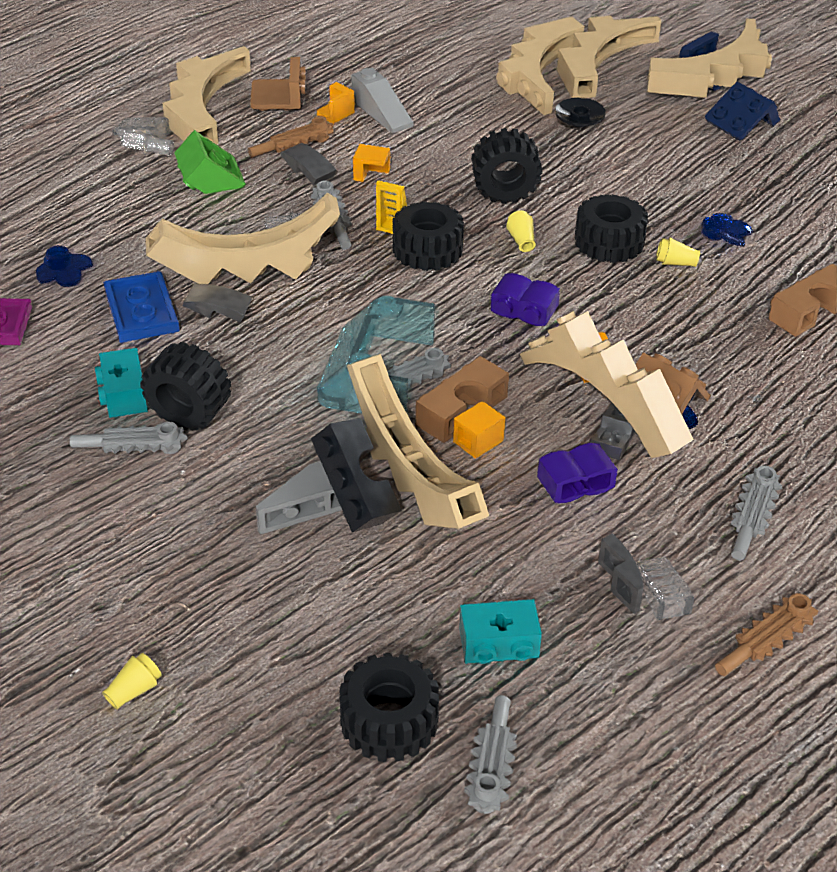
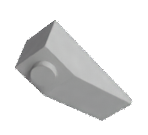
(379, 100)
(298, 500)

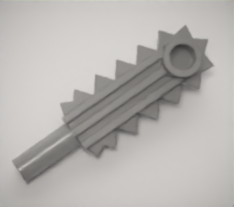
(343, 221)
(423, 367)
(161, 437)
(754, 508)
(492, 761)

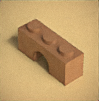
(799, 305)
(471, 385)

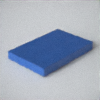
(141, 306)

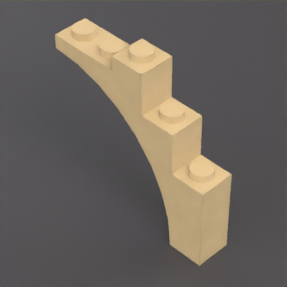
(590, 48)
(531, 56)
(722, 67)
(194, 88)
(245, 255)
(610, 368)
(440, 493)

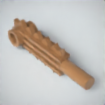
(315, 131)
(770, 632)

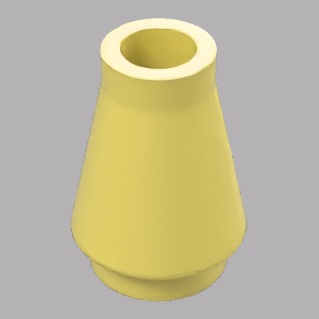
(521, 228)
(676, 253)
(133, 680)

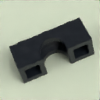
(361, 499)

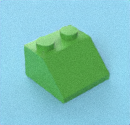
(207, 165)

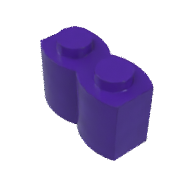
(525, 299)
(577, 472)

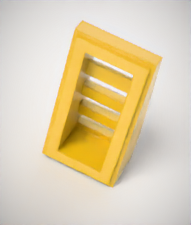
(383, 220)

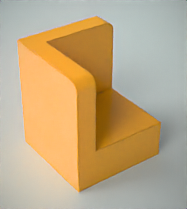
(340, 104)
(370, 159)
(479, 429)

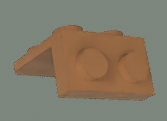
(280, 93)
(681, 382)

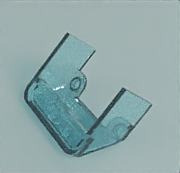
(382, 318)

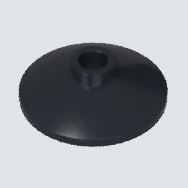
(580, 112)

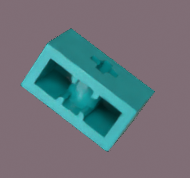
(121, 379)
(500, 631)

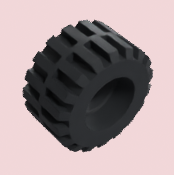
(502, 148)
(611, 228)
(427, 235)
(186, 386)
(389, 732)

